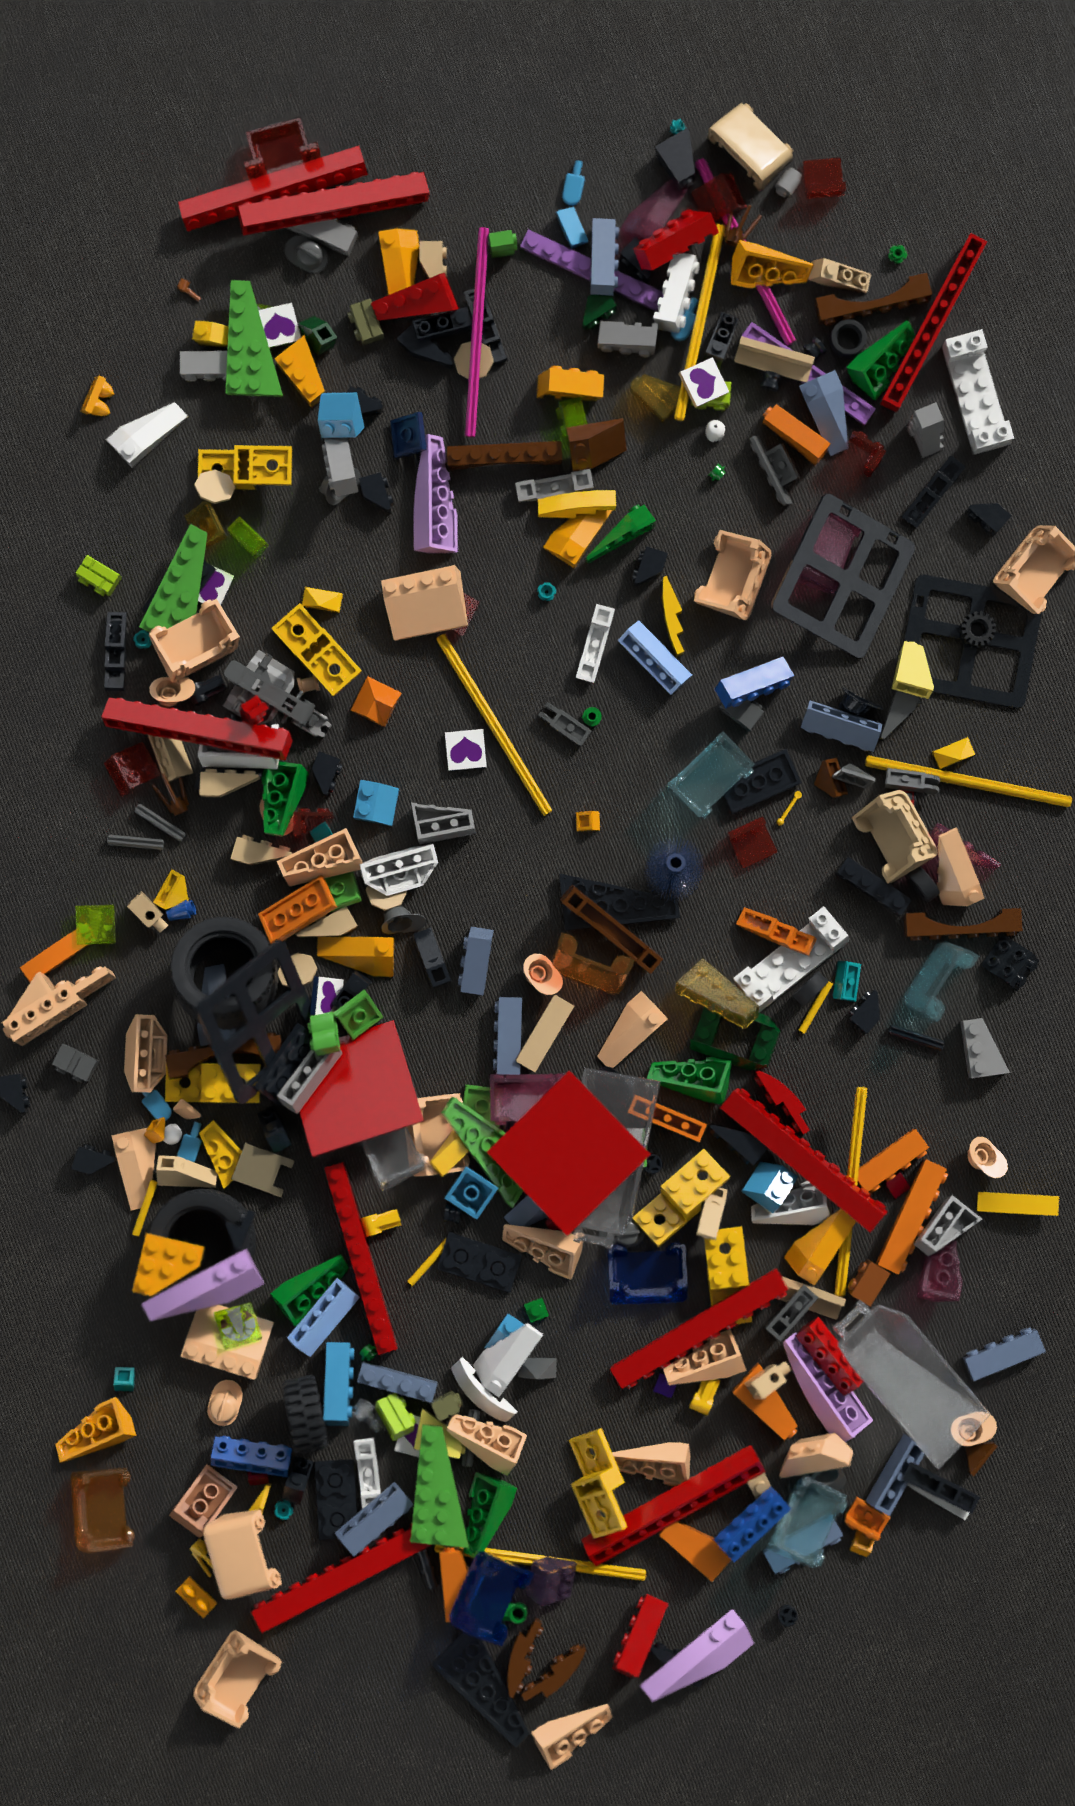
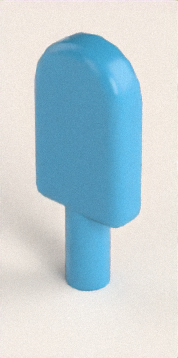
(573, 186)
(690, 319)
(156, 1105)
(190, 1144)

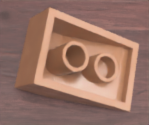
(203, 1501)

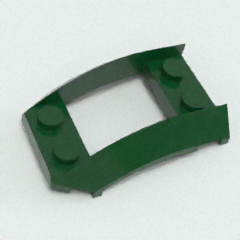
(762, 1049)

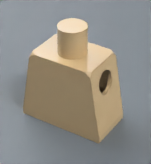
(141, 905)
(762, 1386)

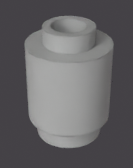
(788, 182)

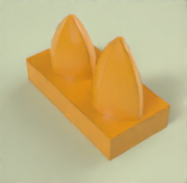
(92, 404)
(196, 1597)

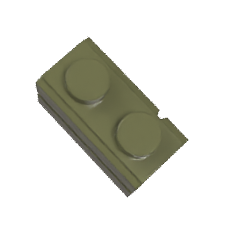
(366, 322)
(447, 1405)

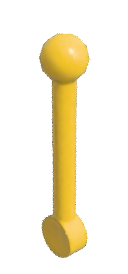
(797, 795)

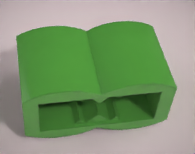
(502, 243)
(324, 1034)

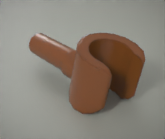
(183, 287)

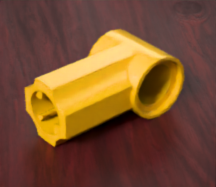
(377, 1223)
(703, 1398)

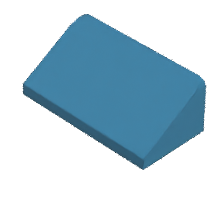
(572, 227)

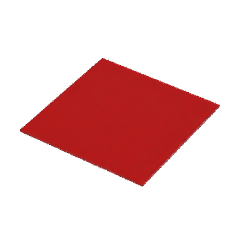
(362, 1093)
(568, 1153)

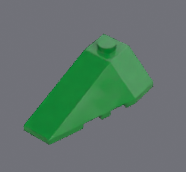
(875, 364)
(633, 525)
(281, 795)
(699, 1079)
(302, 1292)
(488, 1508)

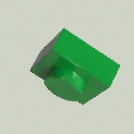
(536, 1309)

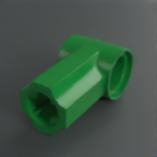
(510, 1616)

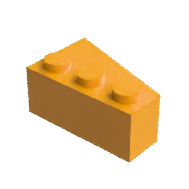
(301, 370)
(570, 383)

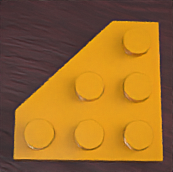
(165, 1262)

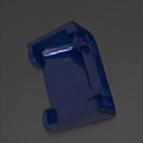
(647, 1275)
(487, 1596)

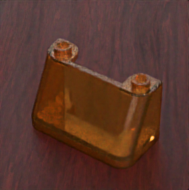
(590, 972)
(100, 1509)

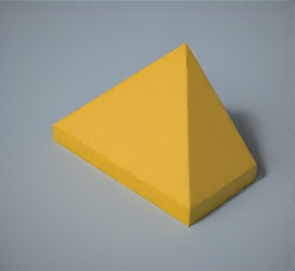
(322, 599)
(953, 753)
(172, 891)

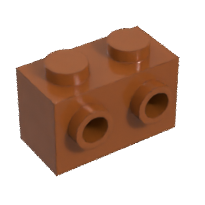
(868, 1282)

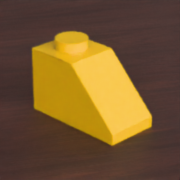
(210, 334)

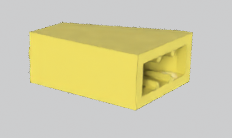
(912, 671)
(454, 1447)

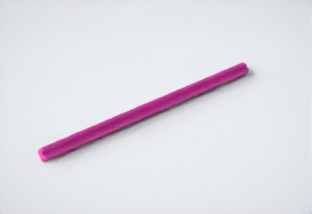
(764, 290)
(477, 326)

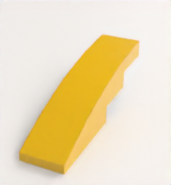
(575, 503)
(671, 610)
(1018, 1203)

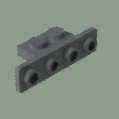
(778, 467)

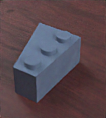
(476, 960)

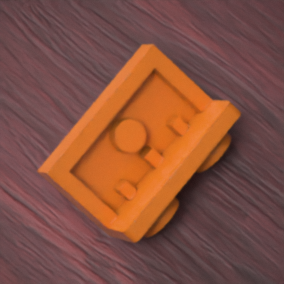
(866, 1519)

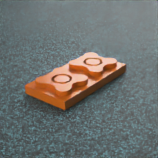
(297, 910)

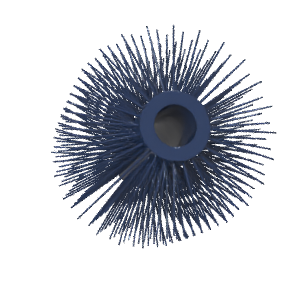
(674, 869)

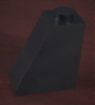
(677, 159)

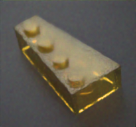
(713, 990)

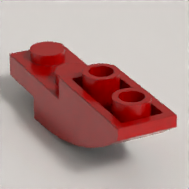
(253, 710)
(780, 1093)

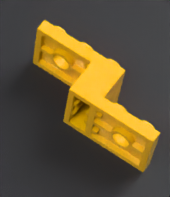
(249, 464)
(316, 650)
(209, 1084)
(681, 1198)
(726, 1271)
(598, 1481)

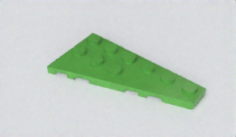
(248, 355)
(180, 587)
(478, 1138)
(436, 1506)

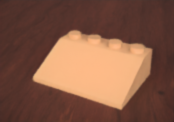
(425, 602)
(206, 1346)

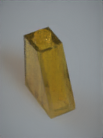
(656, 395)

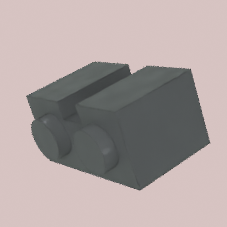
(745, 714)
(75, 1062)

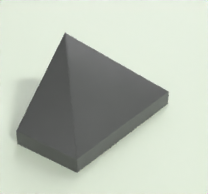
(854, 776)
(538, 1368)

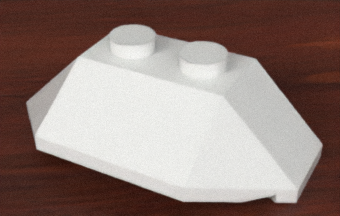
(400, 869)

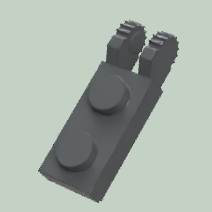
(566, 725)
(911, 781)

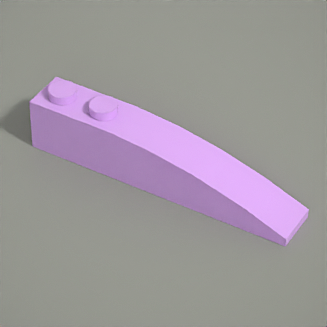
(433, 508)
(207, 1289)
(837, 1412)
(702, 1657)

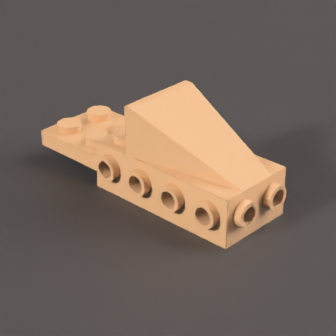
(46, 1006)

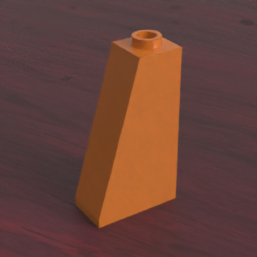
(796, 434)
(769, 1409)
(696, 1548)
(453, 1575)

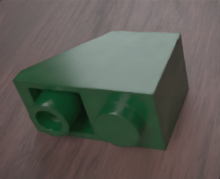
(596, 309)
(318, 334)

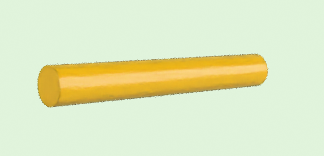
(815, 1007)
(144, 1208)
(428, 1262)

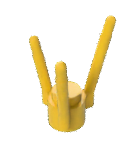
(199, 1551)

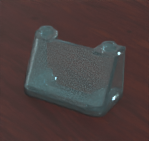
(710, 775)
(931, 977)
(807, 1524)

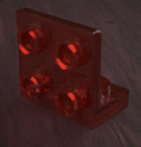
(823, 178)
(719, 196)
(874, 449)
(131, 768)
(300, 825)
(752, 842)

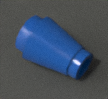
(181, 911)

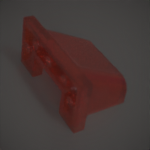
(279, 148)

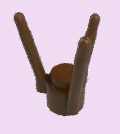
(734, 235)
(177, 805)

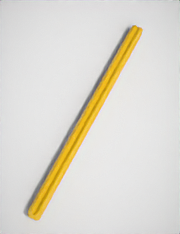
(700, 317)
(494, 724)
(974, 782)
(853, 1169)
(582, 1566)

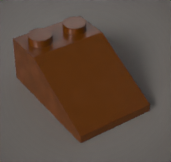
(595, 443)

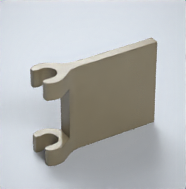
(259, 1168)

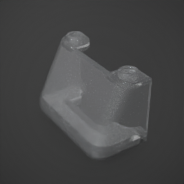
(393, 1158)

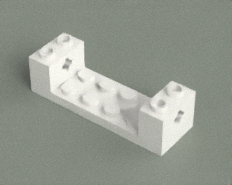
(976, 392)
(787, 967)

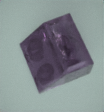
(551, 1580)

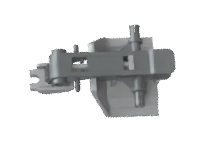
(272, 685)

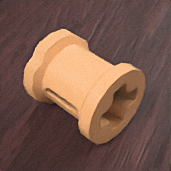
(308, 684)

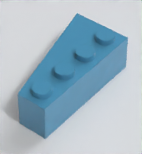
(337, 1384)

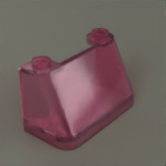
(833, 545)
(516, 1094)

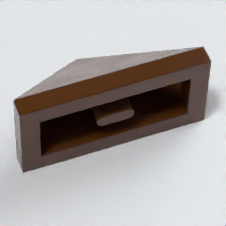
(825, 781)
(977, 1455)

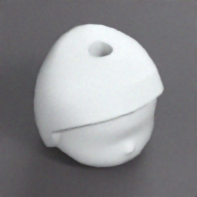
(715, 430)
(172, 1134)

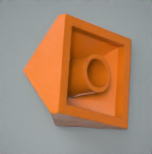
(376, 701)

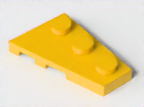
(222, 1151)

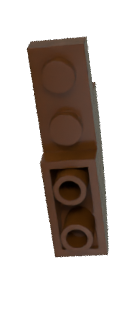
(519, 1664)
(562, 1668)

